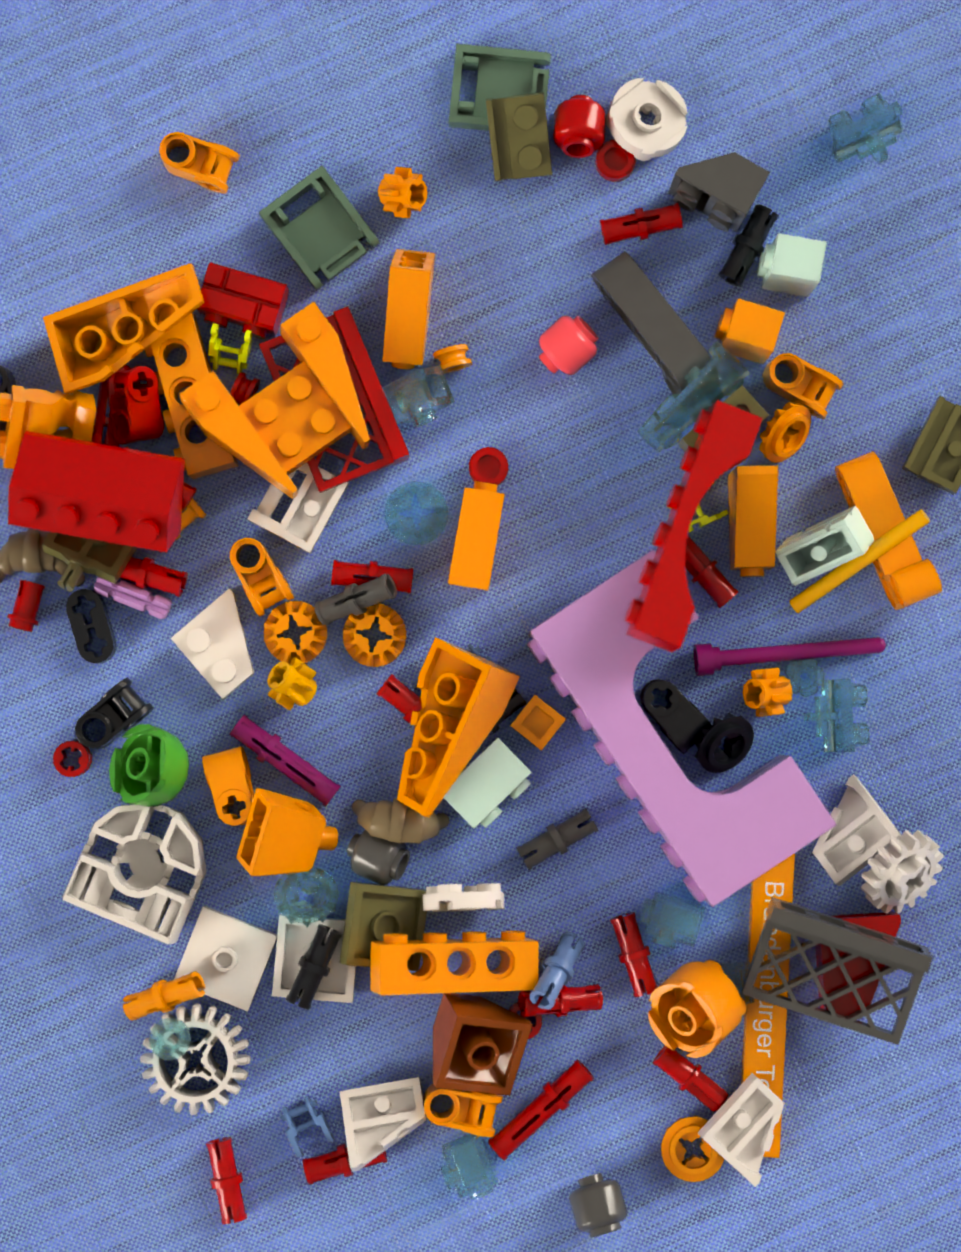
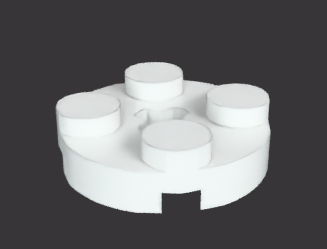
(640, 138)
(451, 898)

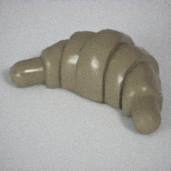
(26, 554)
(397, 821)

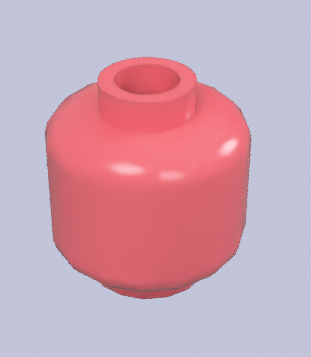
(568, 345)

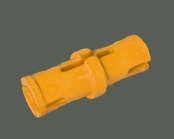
(164, 996)

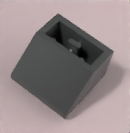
(719, 188)

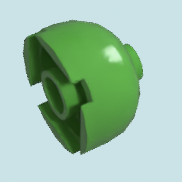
(149, 766)

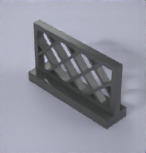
(847, 937)

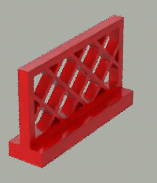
(370, 398)

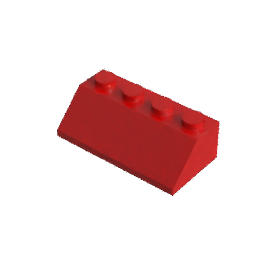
(97, 491)

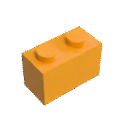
(749, 330)

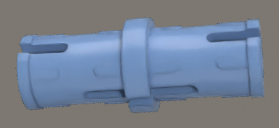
(557, 970)

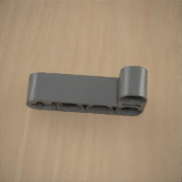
(651, 320)

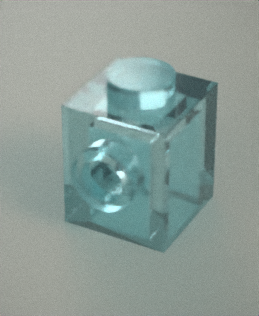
(418, 396)
(671, 920)
(468, 1167)

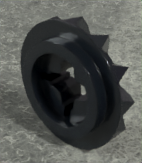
(736, 744)

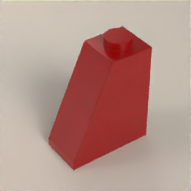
(856, 967)

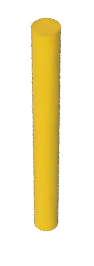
(848, 569)

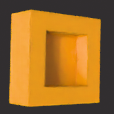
(538, 722)

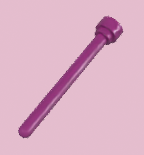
(711, 659)

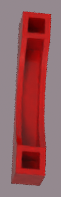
(665, 601)

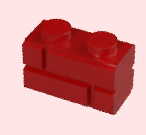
(242, 300)

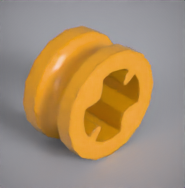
(453, 358)

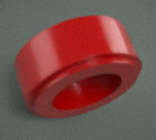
(614, 162)
(488, 466)

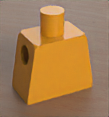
(283, 835)

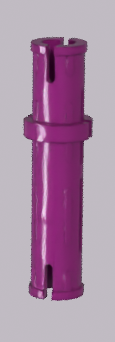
(285, 760)

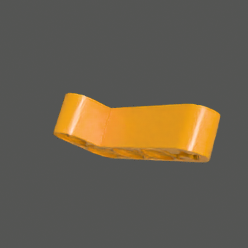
(901, 569)

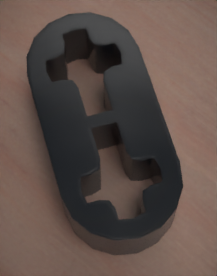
(81, 628)

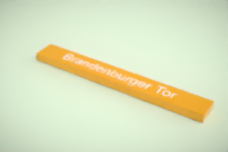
(765, 1022)

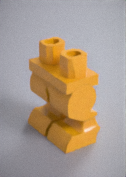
(43, 413)

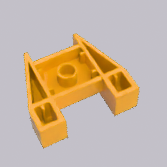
(293, 414)

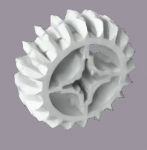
(174, 1087)

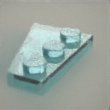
(704, 386)

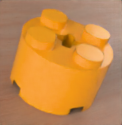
(696, 1008)

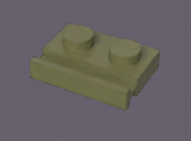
(519, 136)
(938, 447)

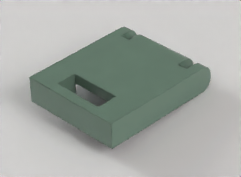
(500, 75)
(323, 235)

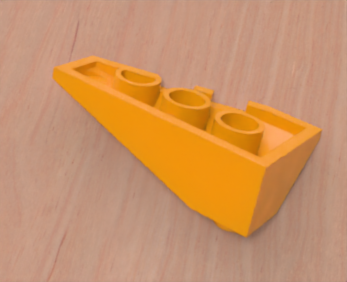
(110, 330)
(459, 709)

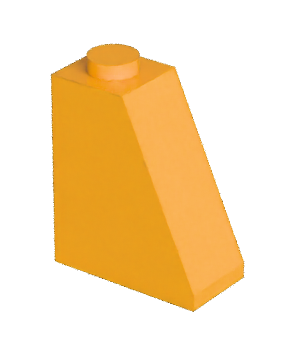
(408, 308)
(752, 519)
(476, 536)

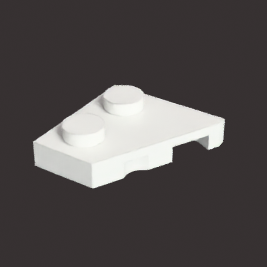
(217, 645)
(858, 833)
(380, 1117)
(745, 1127)

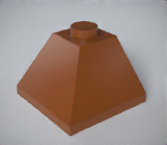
(477, 1045)

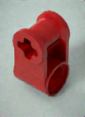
(135, 406)

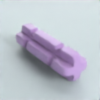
(134, 597)

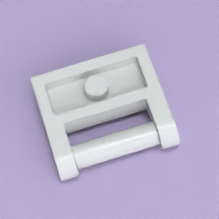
(305, 515)

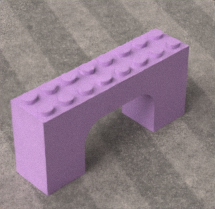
(715, 836)

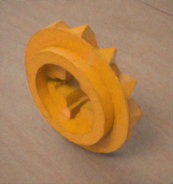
(785, 432)
(278, 622)
(385, 650)
(672, 1150)

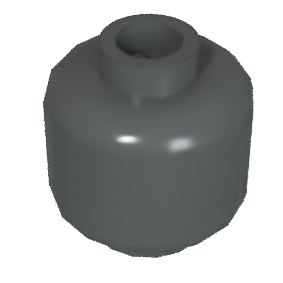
(377, 858)
(598, 1205)

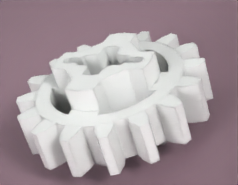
(902, 871)

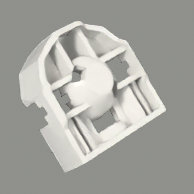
(180, 849)

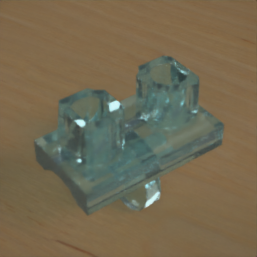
(869, 134)
(835, 715)

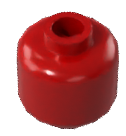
(579, 126)

